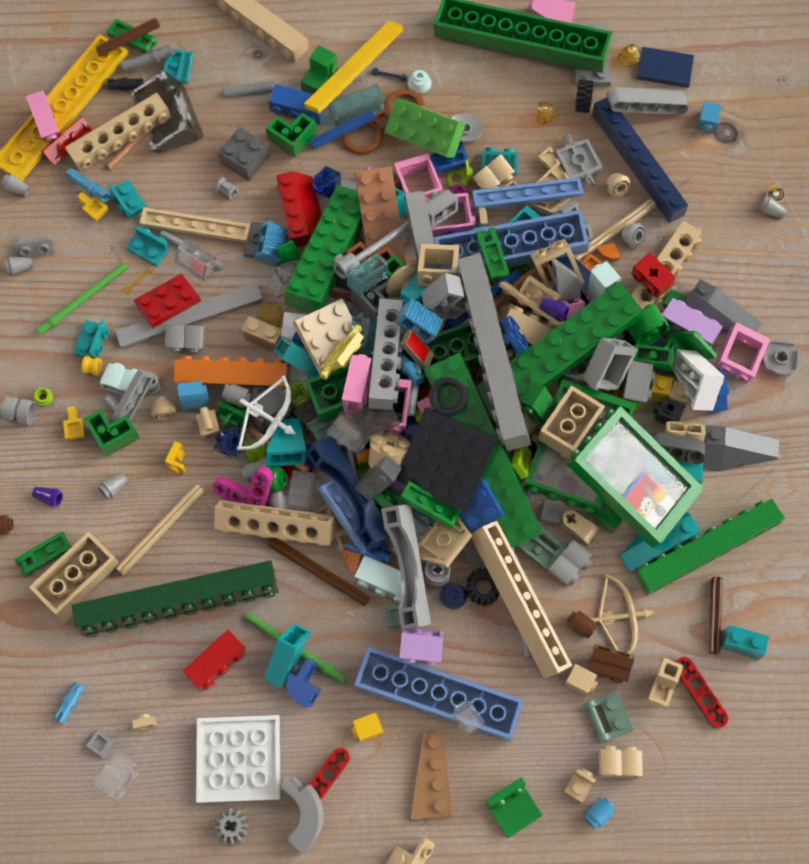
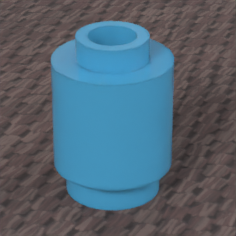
(599, 813)

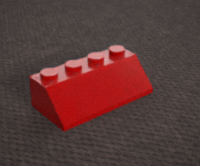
(299, 206)

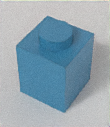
(709, 117)

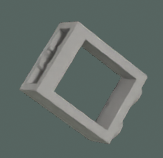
(601, 360)

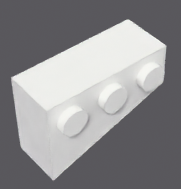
(699, 378)

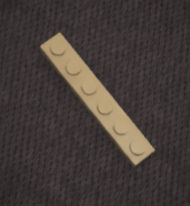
(194, 225)

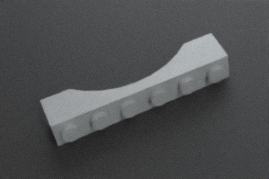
(413, 601)

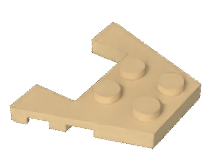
(555, 173)
(441, 544)

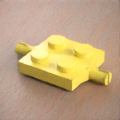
(340, 355)

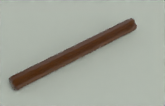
(319, 571)

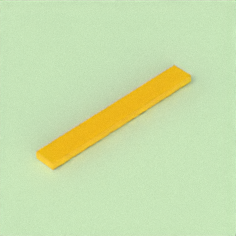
(353, 67)

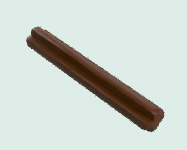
(128, 36)
(715, 615)

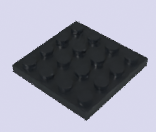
(447, 459)

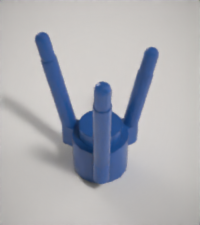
(380, 555)

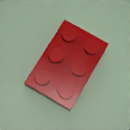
(167, 300)

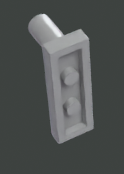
(132, 396)

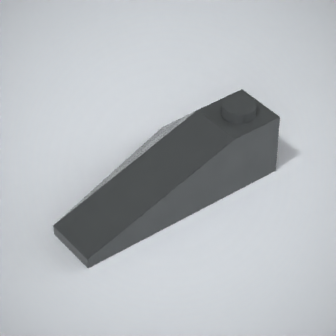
(720, 307)
(737, 448)

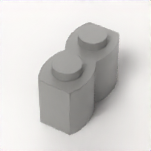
(185, 336)
(570, 563)

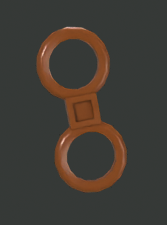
(381, 120)

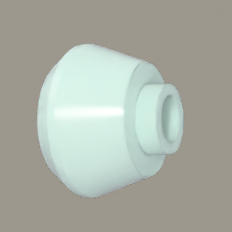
(419, 82)

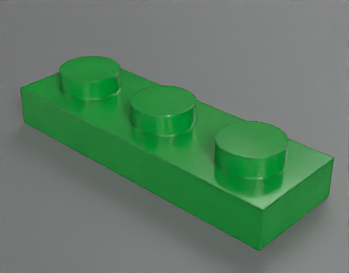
(426, 504)

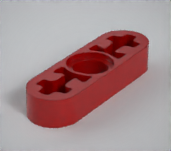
(332, 758)

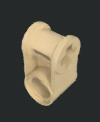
(579, 528)

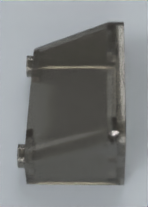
(183, 124)

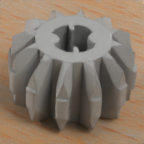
(233, 819)

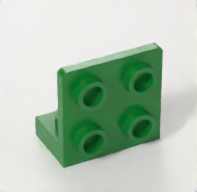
(689, 341)
(513, 808)

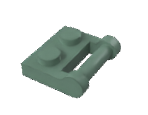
(541, 552)
(614, 714)

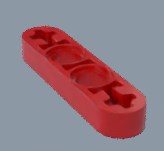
(704, 690)

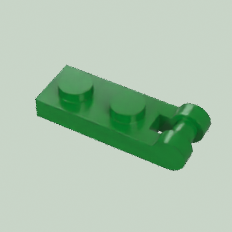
(119, 27)
(492, 254)
(43, 554)

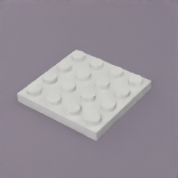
(238, 759)

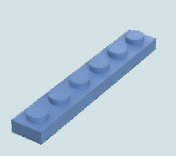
(527, 193)

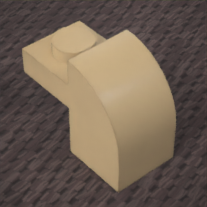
(664, 683)

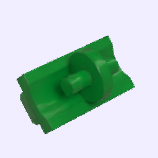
(231, 415)

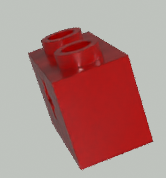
(653, 275)

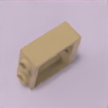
(546, 254)
(436, 255)

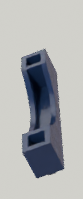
(329, 459)

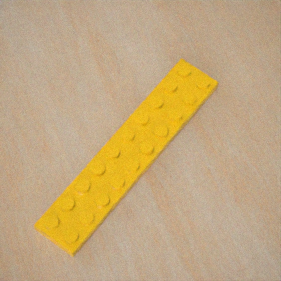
(66, 102)

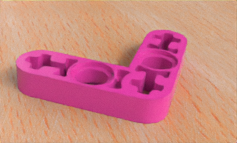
(249, 495)

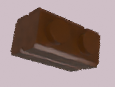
(610, 663)

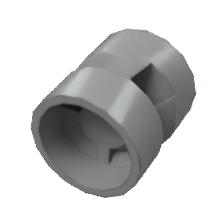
(18, 410)
(436, 575)

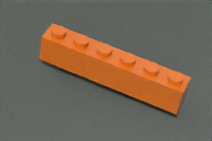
(231, 372)

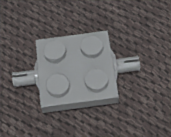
(579, 159)

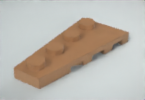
(432, 786)

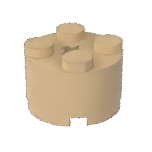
(388, 444)

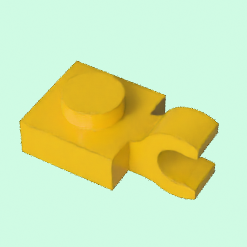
(92, 207)
(73, 427)

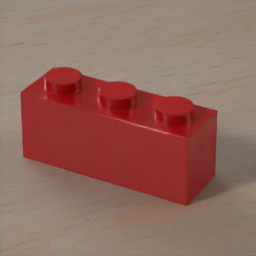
(215, 661)

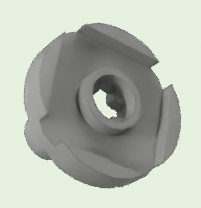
(776, 367)

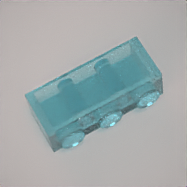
(355, 104)

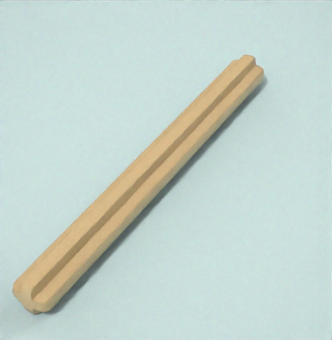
(616, 228)
(161, 527)

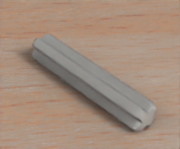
(249, 88)

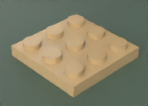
(323, 331)

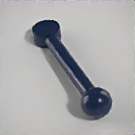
(375, 71)

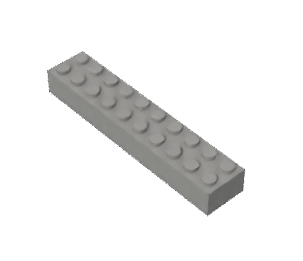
(492, 353)

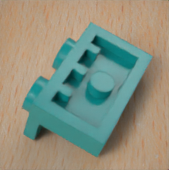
(508, 154)
(127, 198)
(148, 246)
(91, 339)

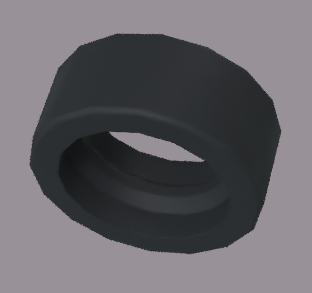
(448, 381)

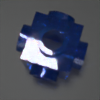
(326, 181)
(228, 441)

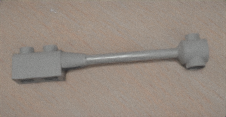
(439, 208)

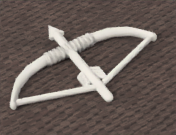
(258, 410)

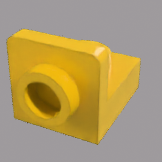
(176, 454)

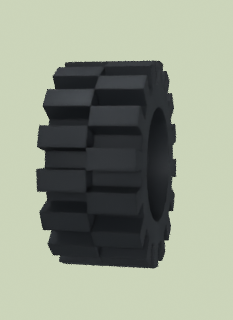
(584, 96)
(476, 596)

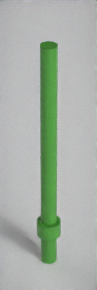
(54, 320)
(327, 669)

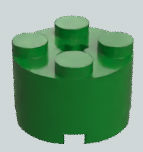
(649, 327)

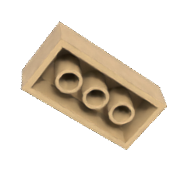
(74, 575)

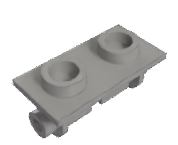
(32, 248)

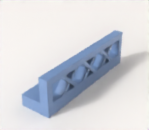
(343, 510)

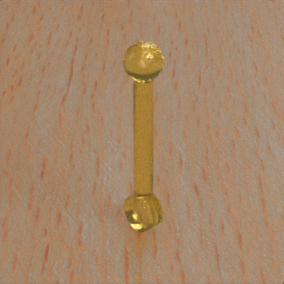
(127, 289)

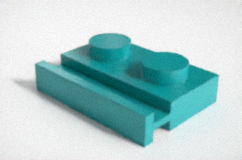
(180, 65)

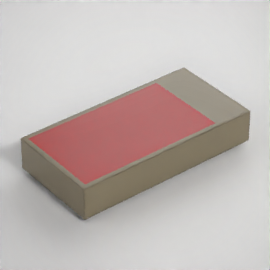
(417, 349)

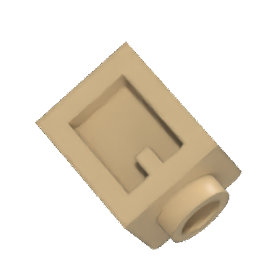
(579, 785)

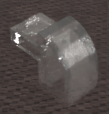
(282, 277)

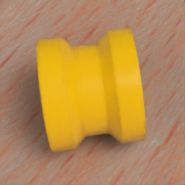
(91, 366)

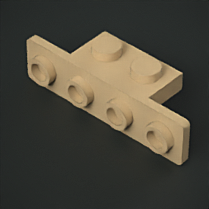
(531, 295)
(419, 856)

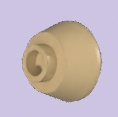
(618, 184)
(162, 408)

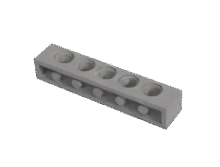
(385, 397)

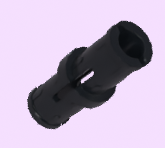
(124, 83)

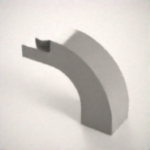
(311, 814)

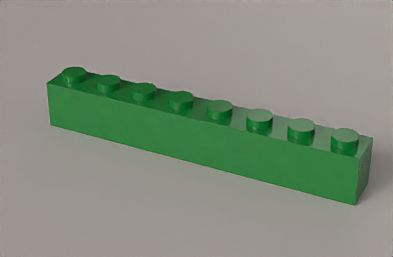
(709, 546)

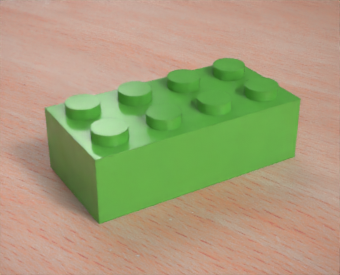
(425, 128)

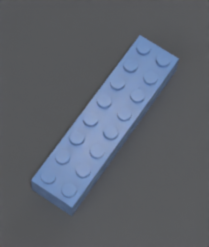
(524, 238)
(436, 692)

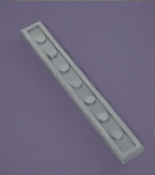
(198, 313)

